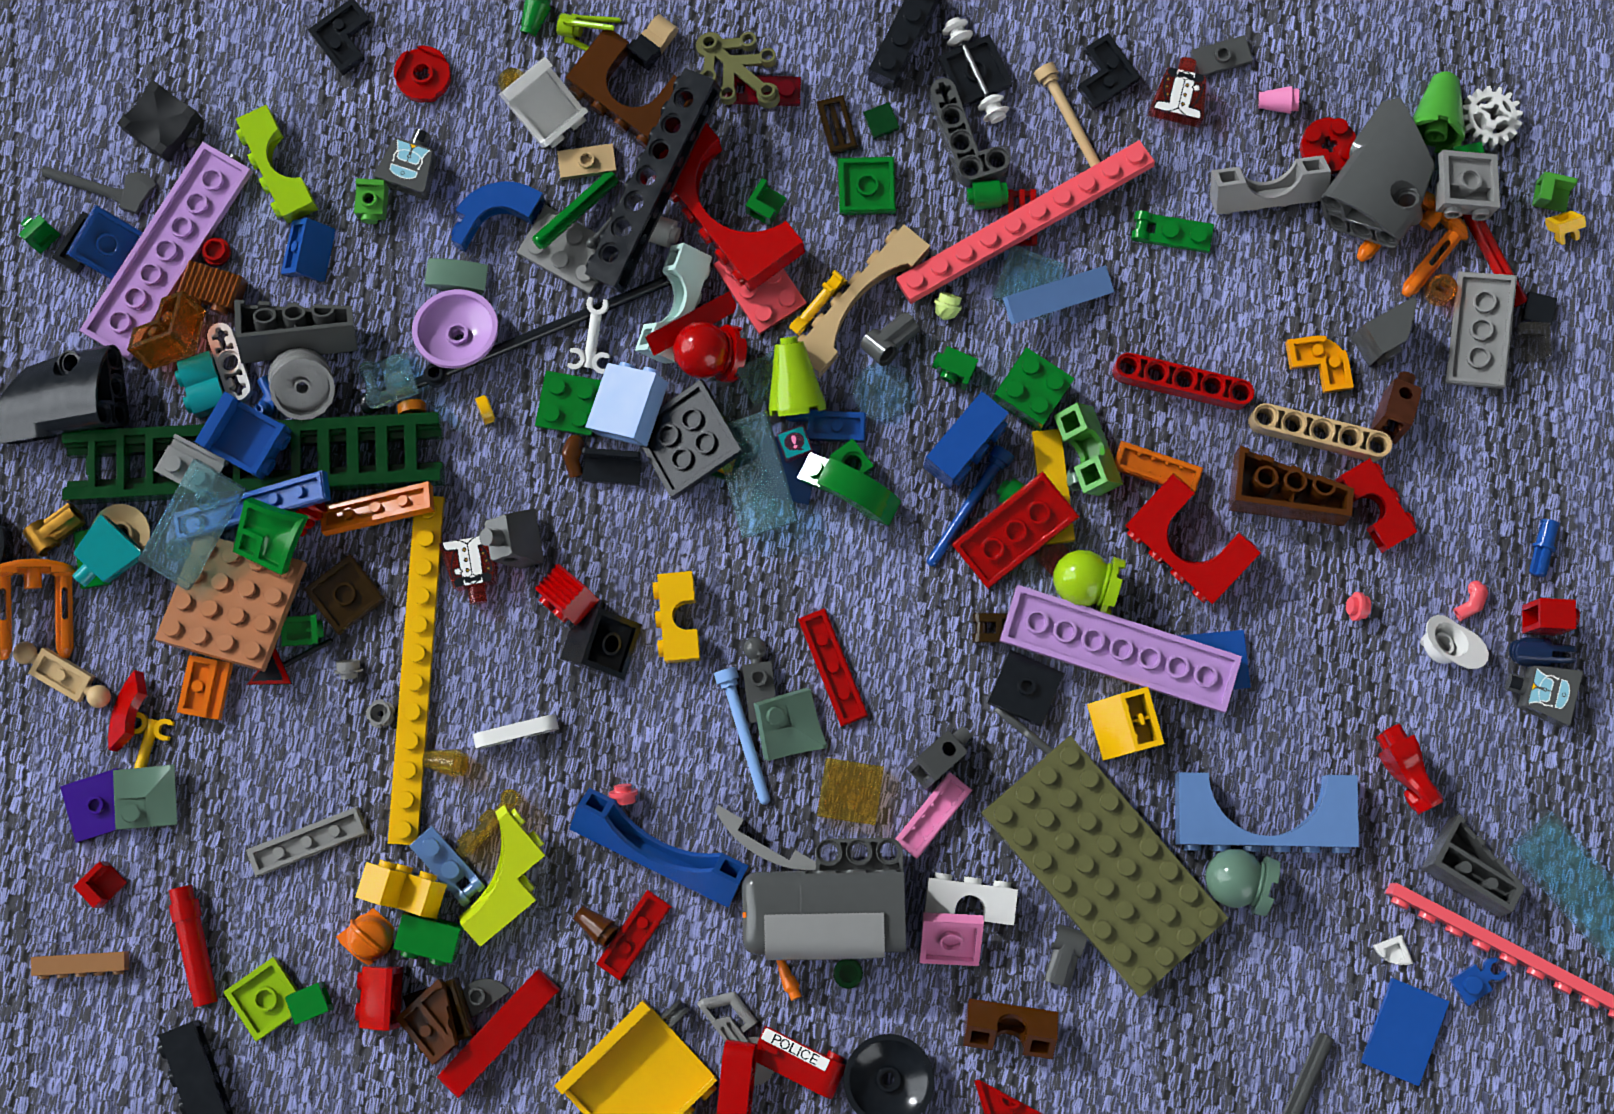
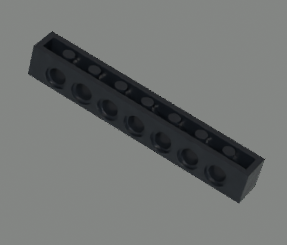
(656, 195)

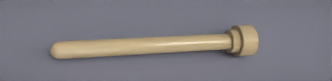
(1048, 77)

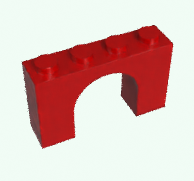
(1207, 577)

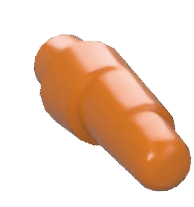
(789, 981)

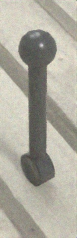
(191, 143)
(592, 242)

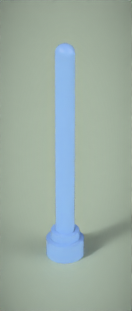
(728, 680)

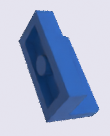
(308, 249)

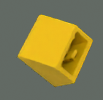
(1125, 723)

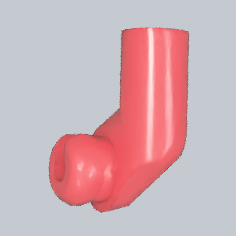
(1476, 601)

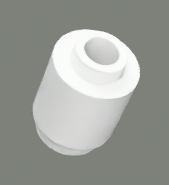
(665, 232)

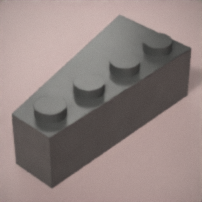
(269, 330)

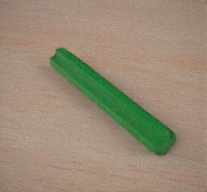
(575, 210)

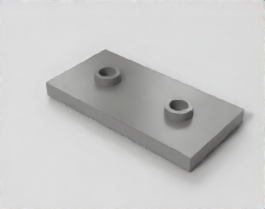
(1481, 330)

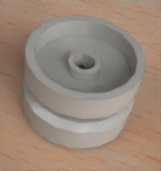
(298, 400)

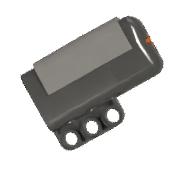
(831, 912)

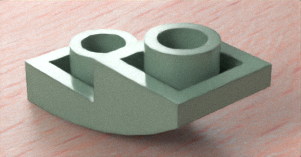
(455, 274)

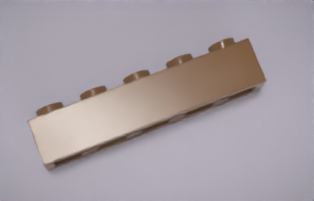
(79, 964)

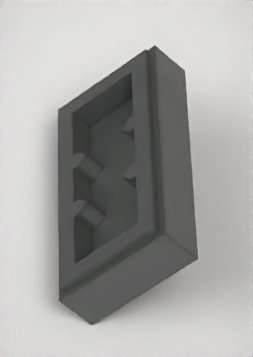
(1222, 56)

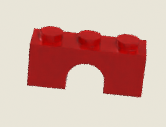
(1393, 522)

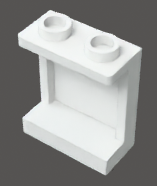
(544, 104)

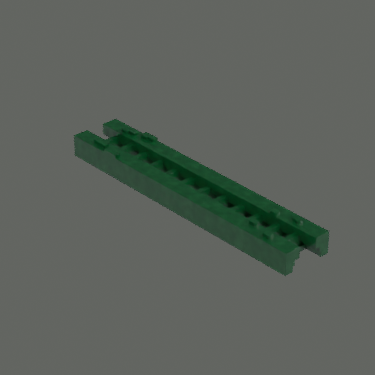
(308, 432)

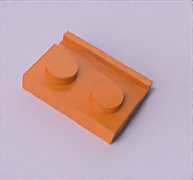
(205, 687)

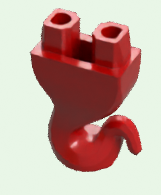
(1405, 763)

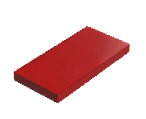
(1015, 530)

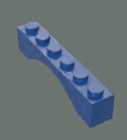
(606, 823)

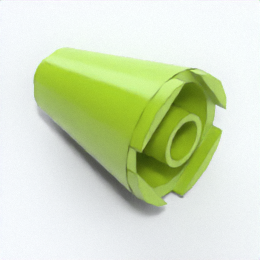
(793, 380)

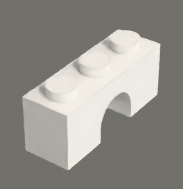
(997, 900)

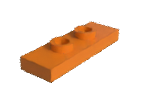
(1154, 466)

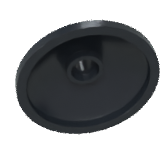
(895, 1055)

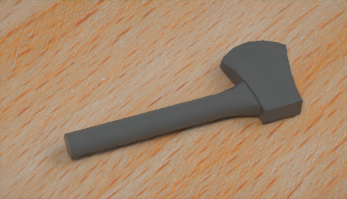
(131, 198)

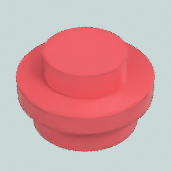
(1358, 606)
(624, 794)

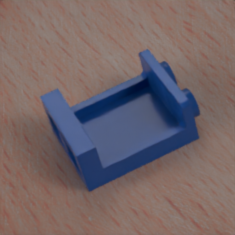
(244, 436)

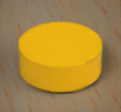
(485, 409)

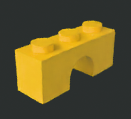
(677, 643)

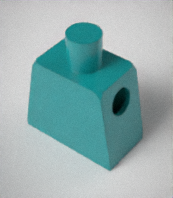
(105, 552)

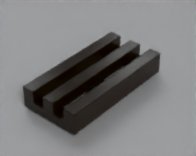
(842, 147)

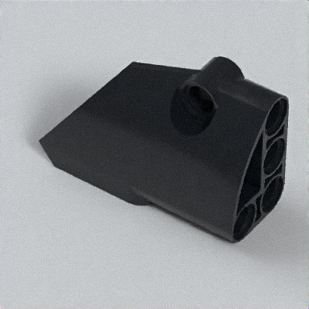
(65, 396)

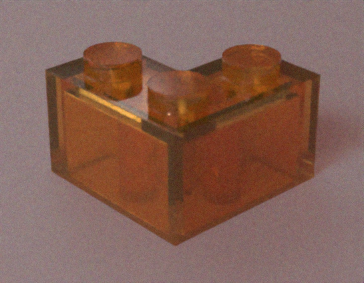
(171, 334)

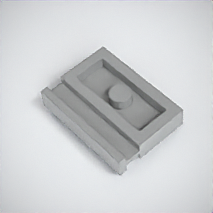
(179, 456)

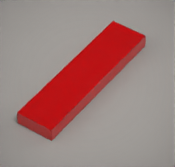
(832, 667)

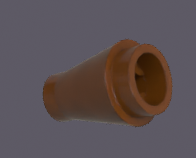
(597, 927)

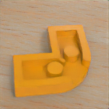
(1327, 355)

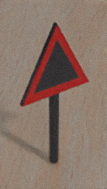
(276, 672)

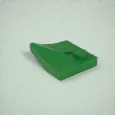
(268, 534)

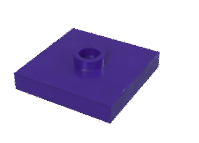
(90, 806)

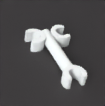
(589, 358)

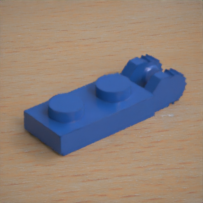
(833, 425)

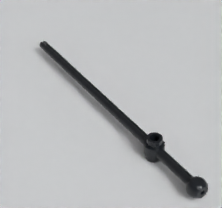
(529, 337)

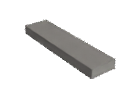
(307, 841)

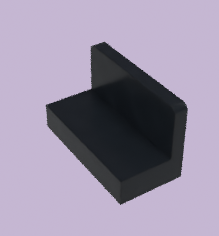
(612, 466)

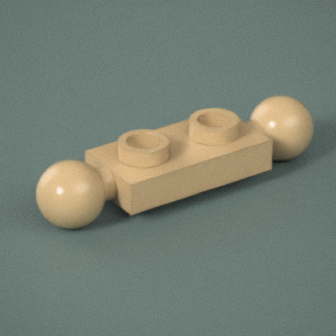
(61, 674)

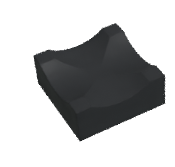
(160, 121)

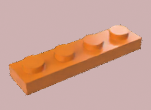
(378, 508)

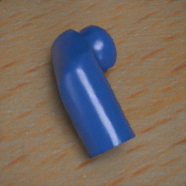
(266, 405)

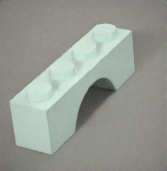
(686, 271)

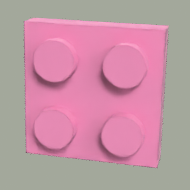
(951, 939)

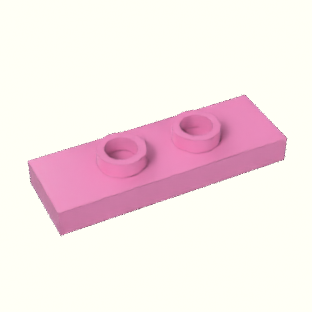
(933, 815)

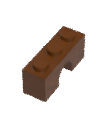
(1032, 1026)

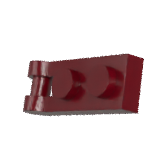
(788, 87)

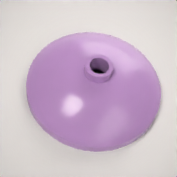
(448, 316)

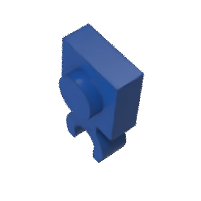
(1473, 983)

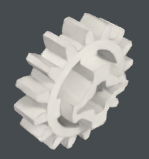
(1503, 116)

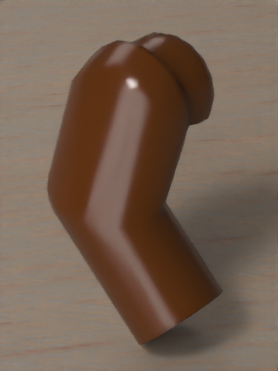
(571, 453)

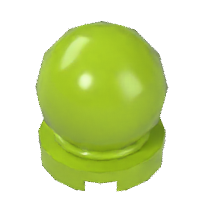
(1088, 580)

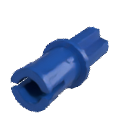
(1544, 547)

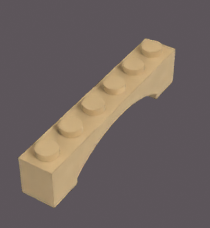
(901, 253)

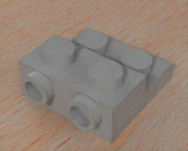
(1467, 184)

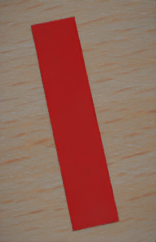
(709, 312)

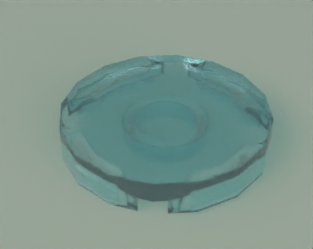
(883, 401)

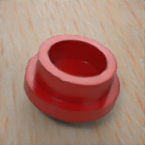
(216, 251)

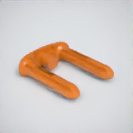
(1456, 231)
(32, 572)

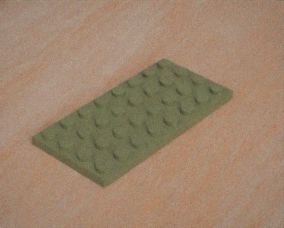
(1104, 866)

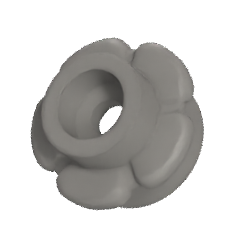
(348, 668)
(373, 710)

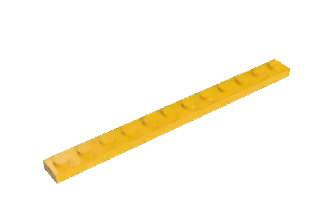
(416, 676)

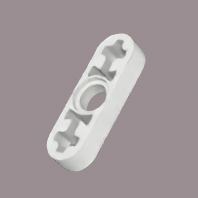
(219, 358)
(521, 729)

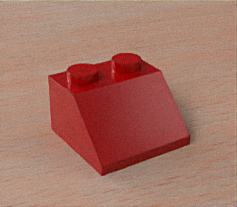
(379, 997)

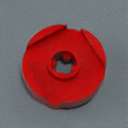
(416, 60)
(1336, 131)

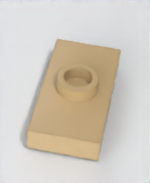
(586, 161)

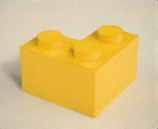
(399, 888)

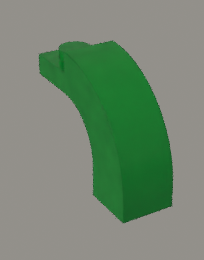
(852, 486)

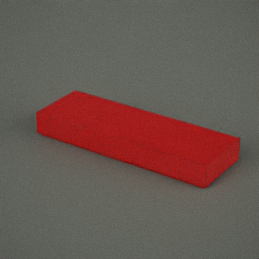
(633, 935)

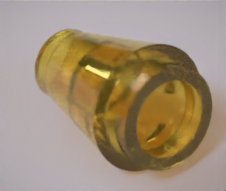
(448, 762)

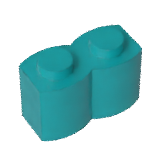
(201, 383)

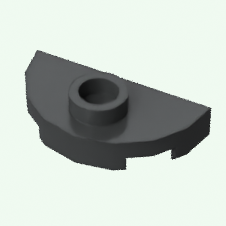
(483, 993)

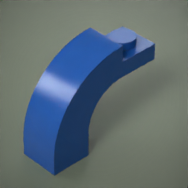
(493, 200)

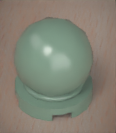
(1240, 880)

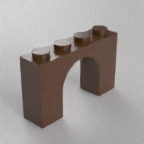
(591, 78)

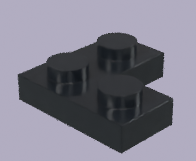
(334, 35)
(1113, 74)

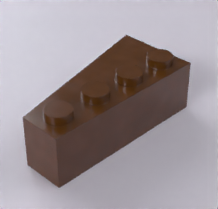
(1295, 496)

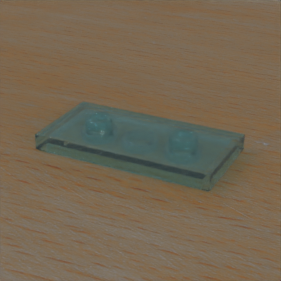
(758, 479)
(192, 524)

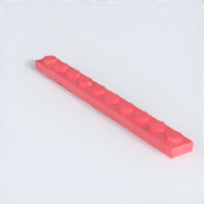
(1025, 222)
(1509, 952)

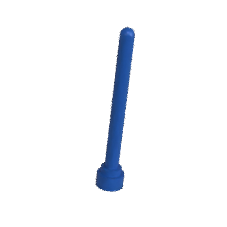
(998, 461)

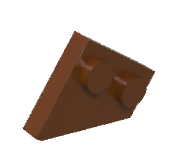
(431, 1022)

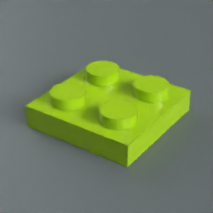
(261, 998)

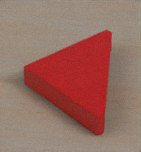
(997, 1102)

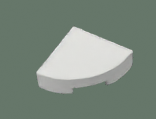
(1394, 951)

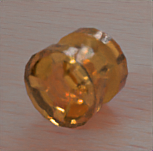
(1436, 295)

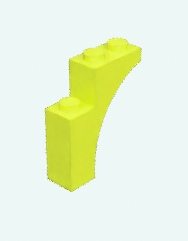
(507, 891)

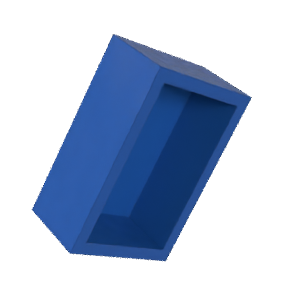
(967, 441)

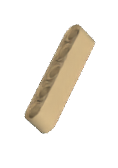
(1332, 428)

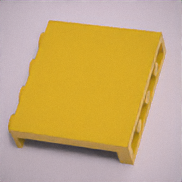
(639, 1070)

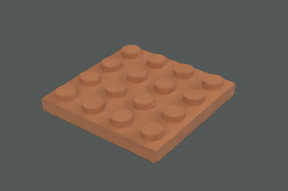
(231, 609)

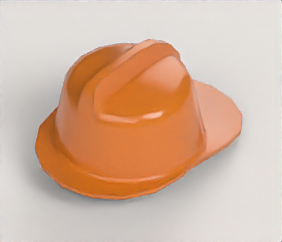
(368, 937)

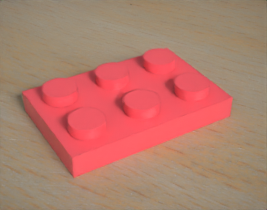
(769, 302)

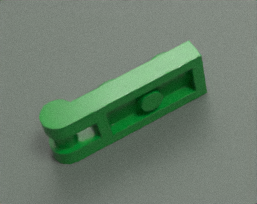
(1173, 232)

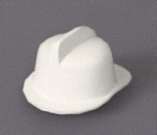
(1451, 642)

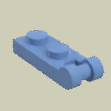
(447, 864)

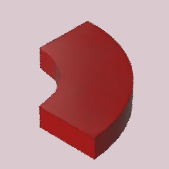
(125, 711)

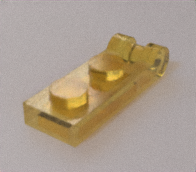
(470, 840)

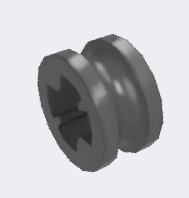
(675, 1013)

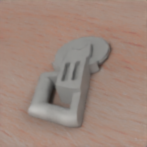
(729, 1030)

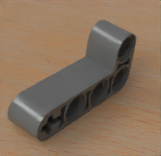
(962, 133)

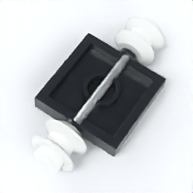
(975, 70)

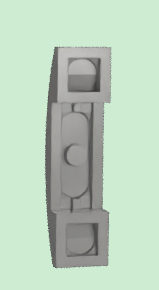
(734, 823)

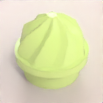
(947, 305)

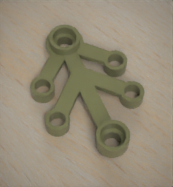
(736, 65)

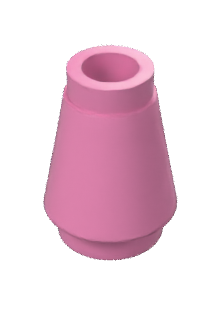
(1280, 100)

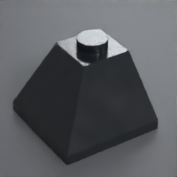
(602, 643)

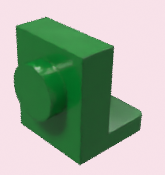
(301, 631)

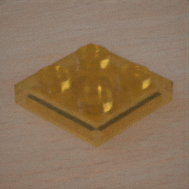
(850, 791)

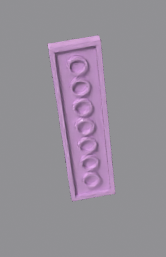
(166, 245)
(1120, 649)

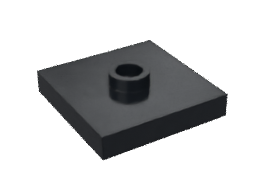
(1025, 688)

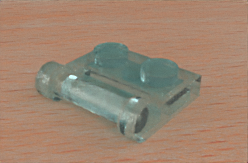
(398, 378)

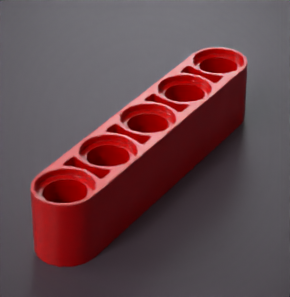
(1195, 377)
(498, 1033)
(737, 1077)

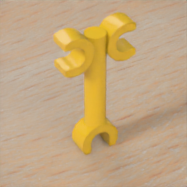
(829, 289)
(151, 729)

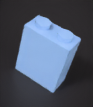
(627, 403)

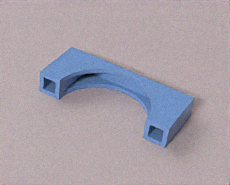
(1329, 824)

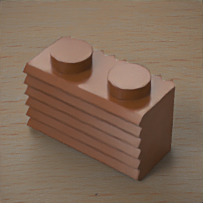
(213, 287)

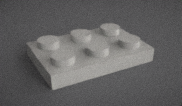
(565, 255)

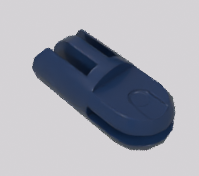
(1538, 652)

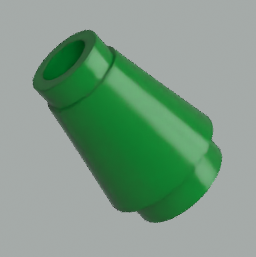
(534, 16)

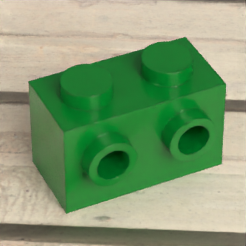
(428, 938)

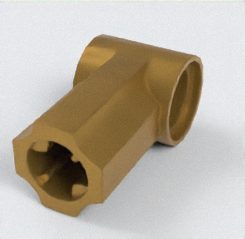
(49, 532)

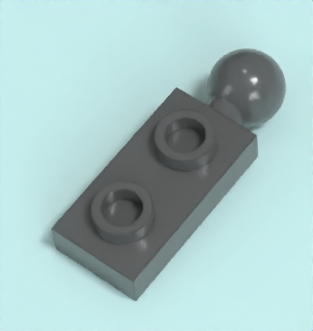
(757, 675)

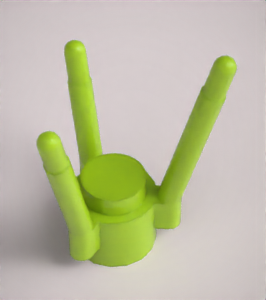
(574, 24)

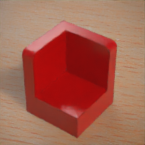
(100, 884)

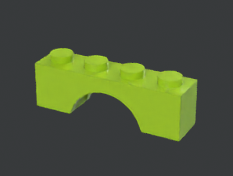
(262, 135)

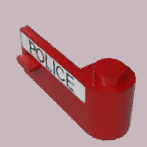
(800, 1063)

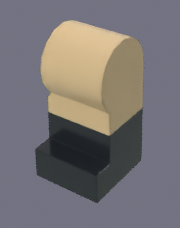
(652, 42)

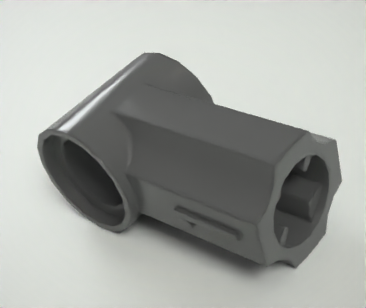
(884, 343)
(1065, 953)

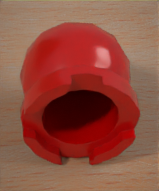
(710, 351)

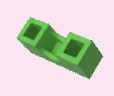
(1083, 431)

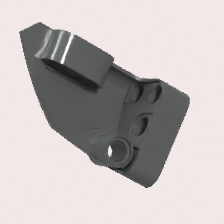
(1383, 179)

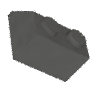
(1384, 335)

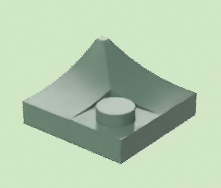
(789, 725)
(145, 797)

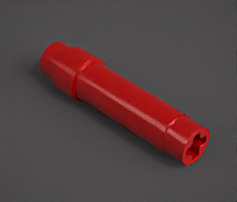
(186, 914)

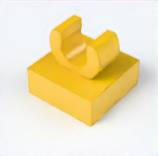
(1565, 223)

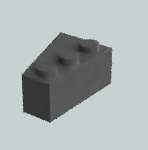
(1471, 868)

